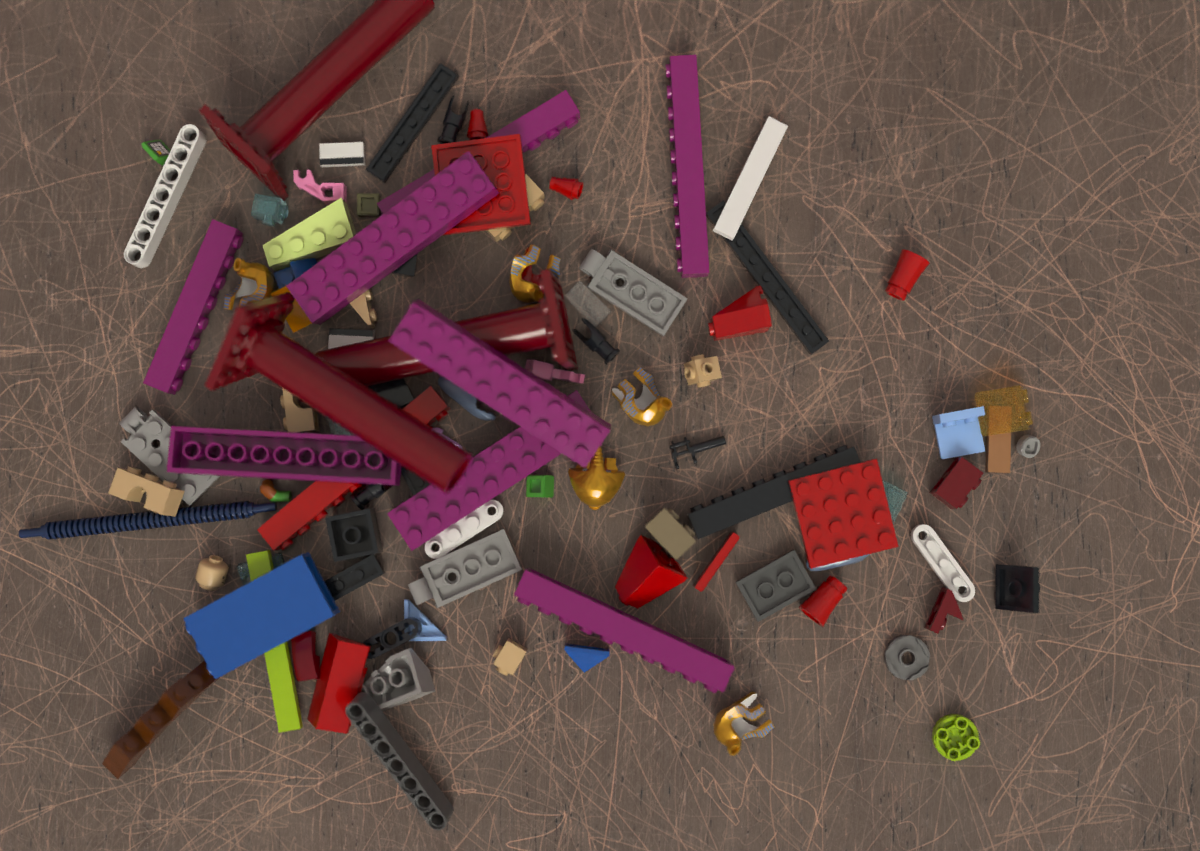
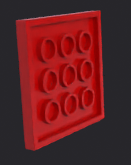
(504, 165)
(843, 513)

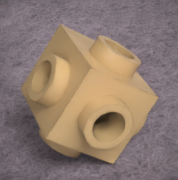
(702, 370)

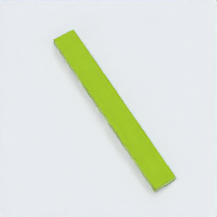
(278, 661)

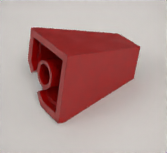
(742, 317)
(647, 574)

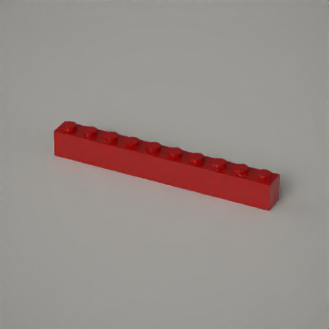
(321, 496)

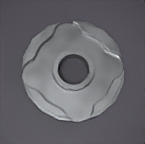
(894, 652)

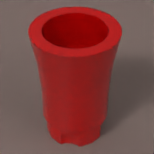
(905, 274)
(823, 600)

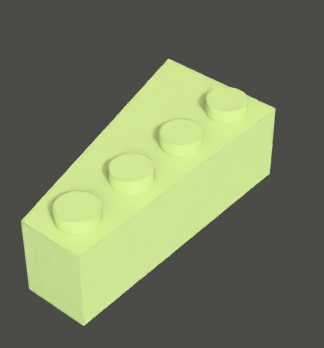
(312, 237)

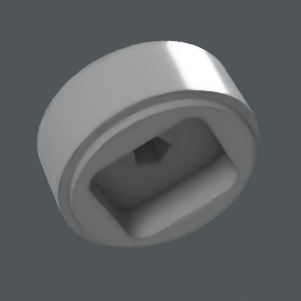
(1028, 446)

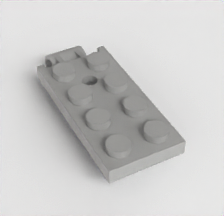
(641, 294)
(143, 433)
(474, 567)

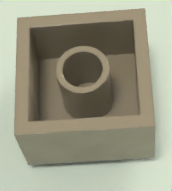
(670, 533)

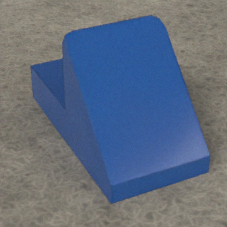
(291, 273)

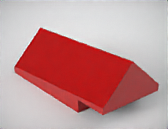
(339, 682)

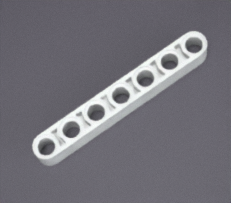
(163, 185)

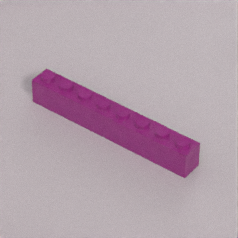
(194, 307)

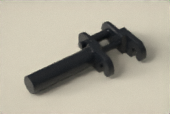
(709, 444)

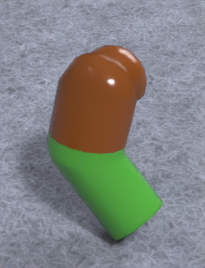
(272, 494)

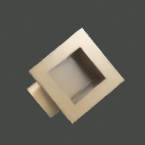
(509, 657)

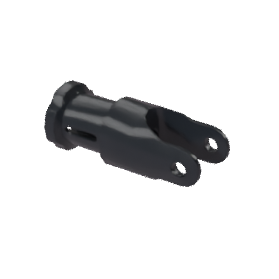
(452, 124)
(598, 343)
(368, 493)

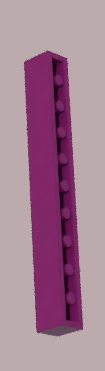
(533, 127)
(688, 166)

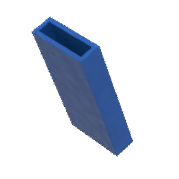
(261, 615)

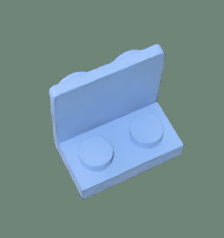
(959, 432)

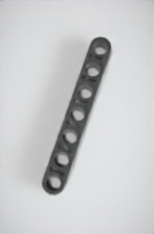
(391, 750)

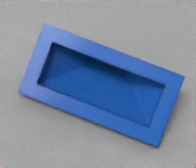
(586, 656)

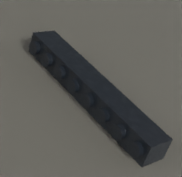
(763, 495)

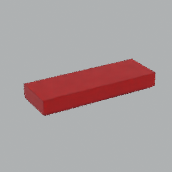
(716, 561)

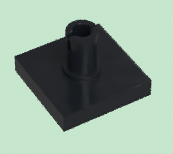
(1017, 588)

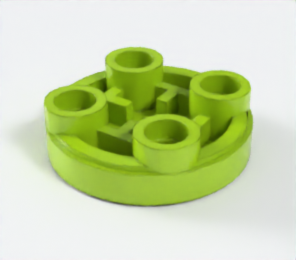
(955, 737)

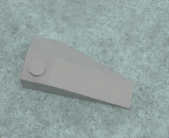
(399, 680)

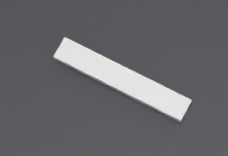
(750, 178)

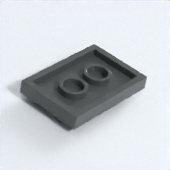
(775, 585)

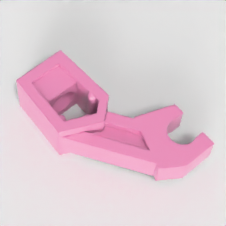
(309, 185)
(546, 372)

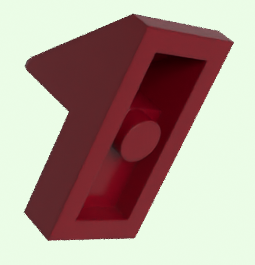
(944, 605)

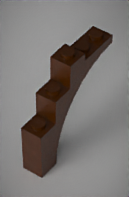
(154, 722)

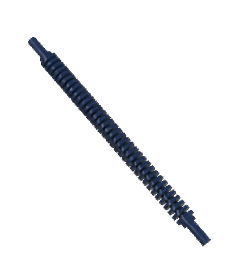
(147, 520)

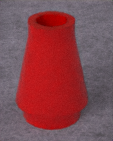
(477, 126)
(567, 187)

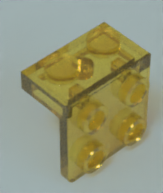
(1004, 410)

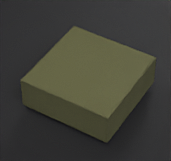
(367, 205)

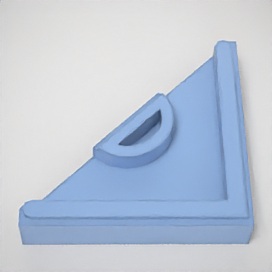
(429, 631)

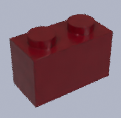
(957, 483)

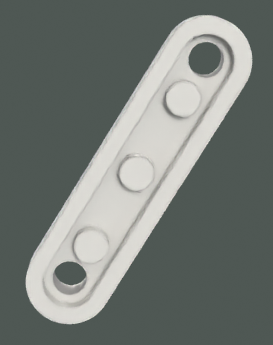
(464, 529)
(942, 562)

